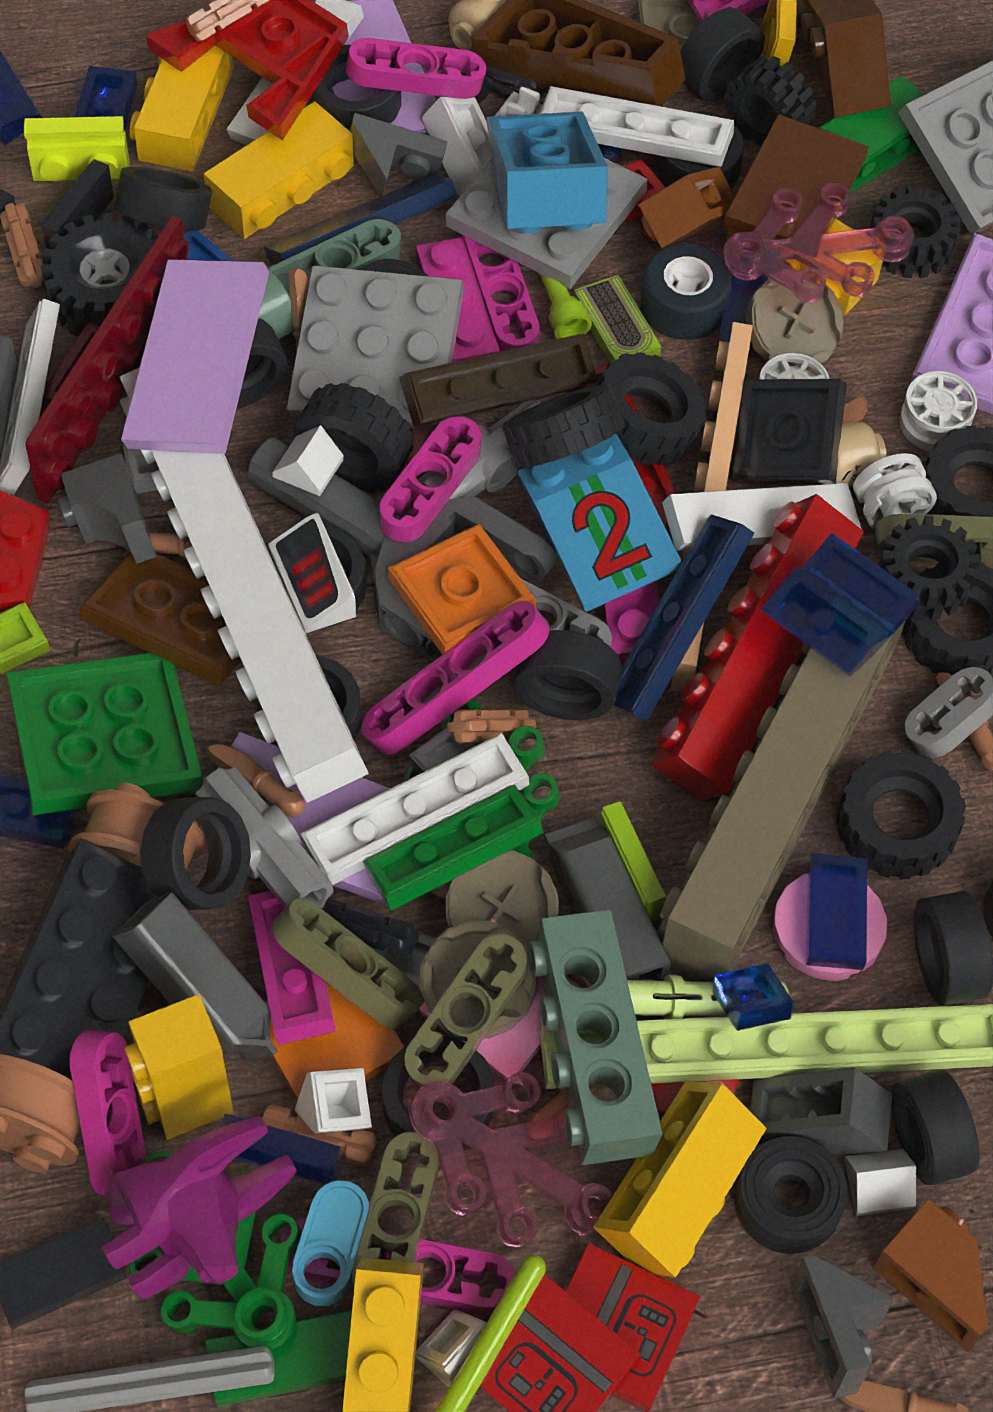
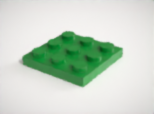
(102, 727)

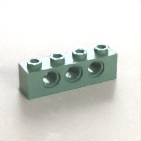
(590, 948)

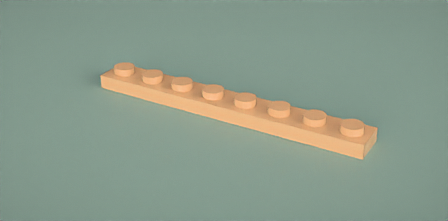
(718, 441)

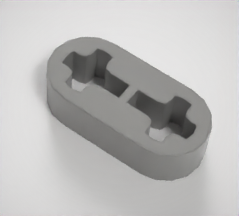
(951, 712)

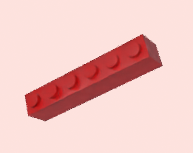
(745, 659)

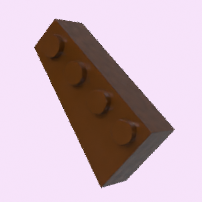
(582, 50)
(847, 52)

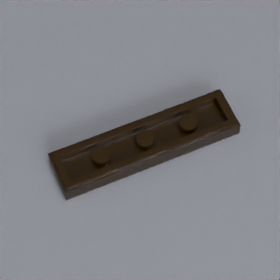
(498, 379)

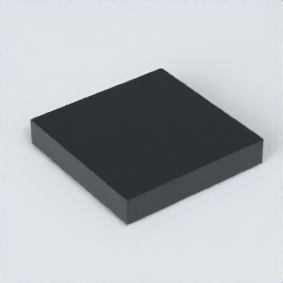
(789, 431)

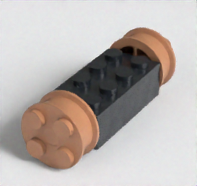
(75, 976)

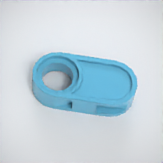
(331, 1232)

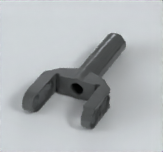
(358, 515)

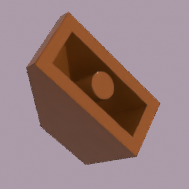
(687, 206)
(939, 1272)

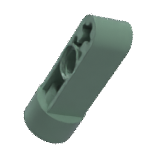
(349, 250)

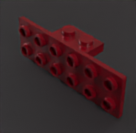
(90, 373)

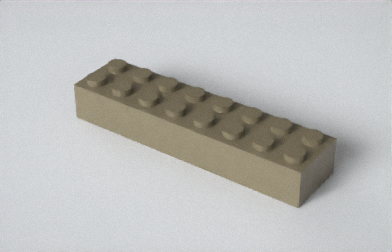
(765, 813)

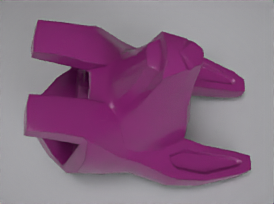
(190, 1208)

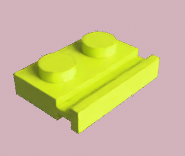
(65, 146)

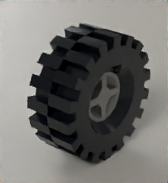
(92, 267)

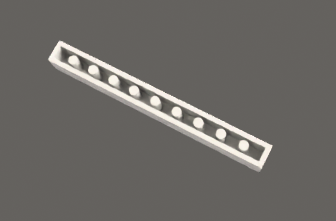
(259, 619)

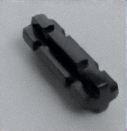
(375, 928)

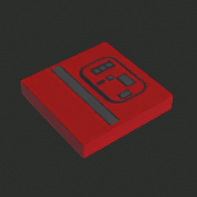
(641, 1310)
(558, 1357)

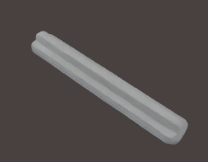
(151, 1381)

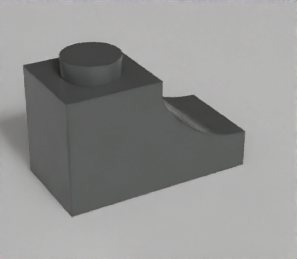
(106, 506)
(831, 1107)

